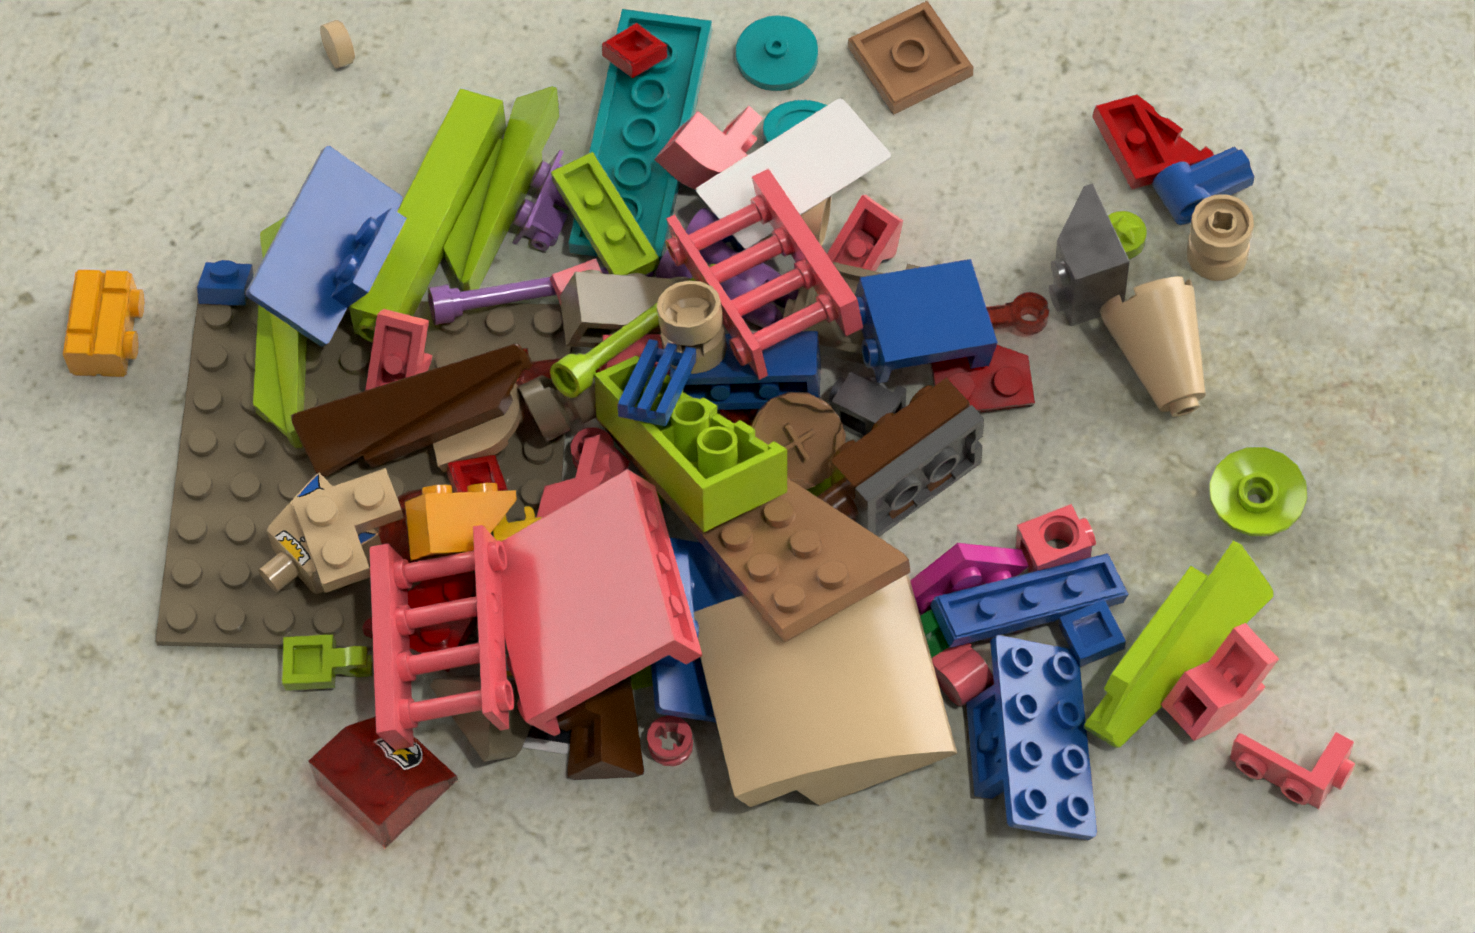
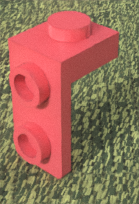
(1295, 781)

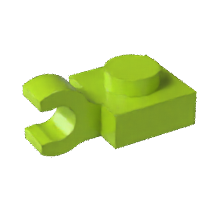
(315, 661)

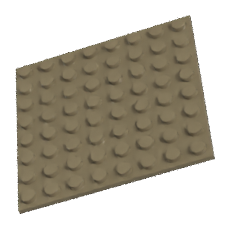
(243, 472)

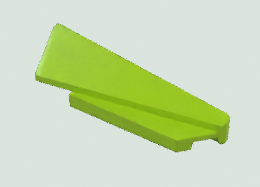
(501, 188)
(278, 363)
(1179, 638)

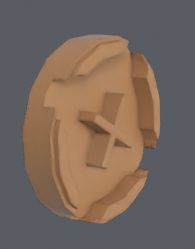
(806, 429)

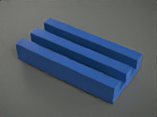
(634, 387)

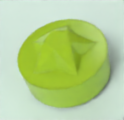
(1130, 231)

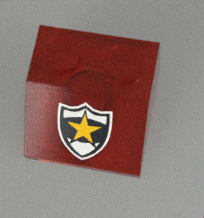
(379, 784)

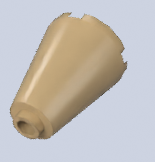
(1161, 341)

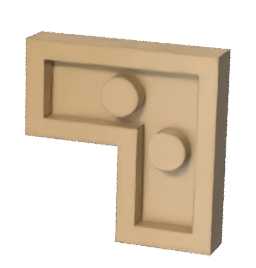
(336, 516)

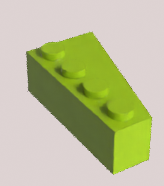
(699, 456)

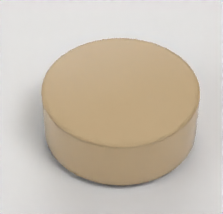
(337, 43)

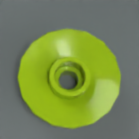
(1260, 473)

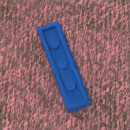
(1027, 600)

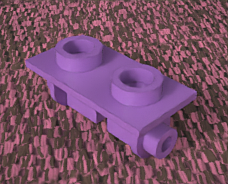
(537, 217)

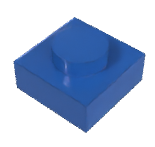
(224, 283)
(1092, 633)

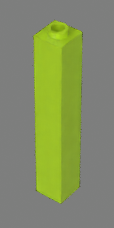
(433, 207)

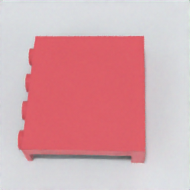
(592, 599)

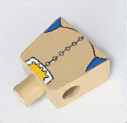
(291, 548)

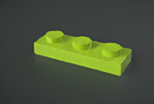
(604, 217)

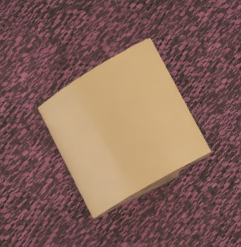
(829, 705)

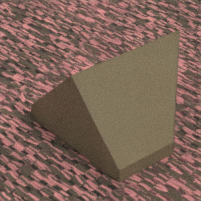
(481, 733)

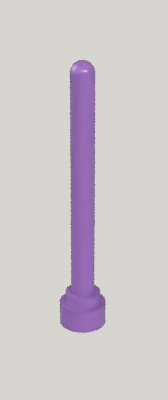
(450, 303)

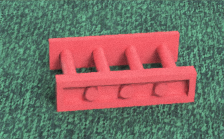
(789, 237)
(395, 621)

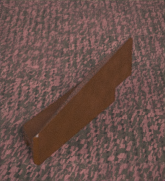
(410, 411)
(604, 735)

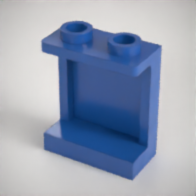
(924, 318)

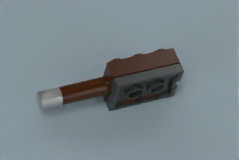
(903, 461)

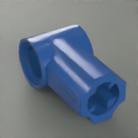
(1185, 186)

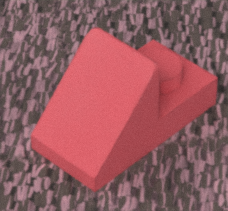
(867, 236)
(397, 348)

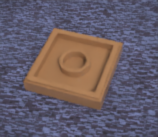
(910, 57)

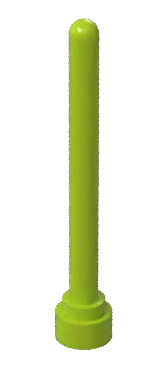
(576, 372)

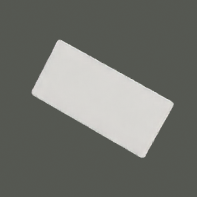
(805, 160)

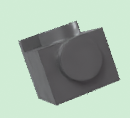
(863, 402)

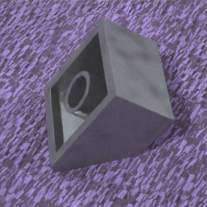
(1088, 261)

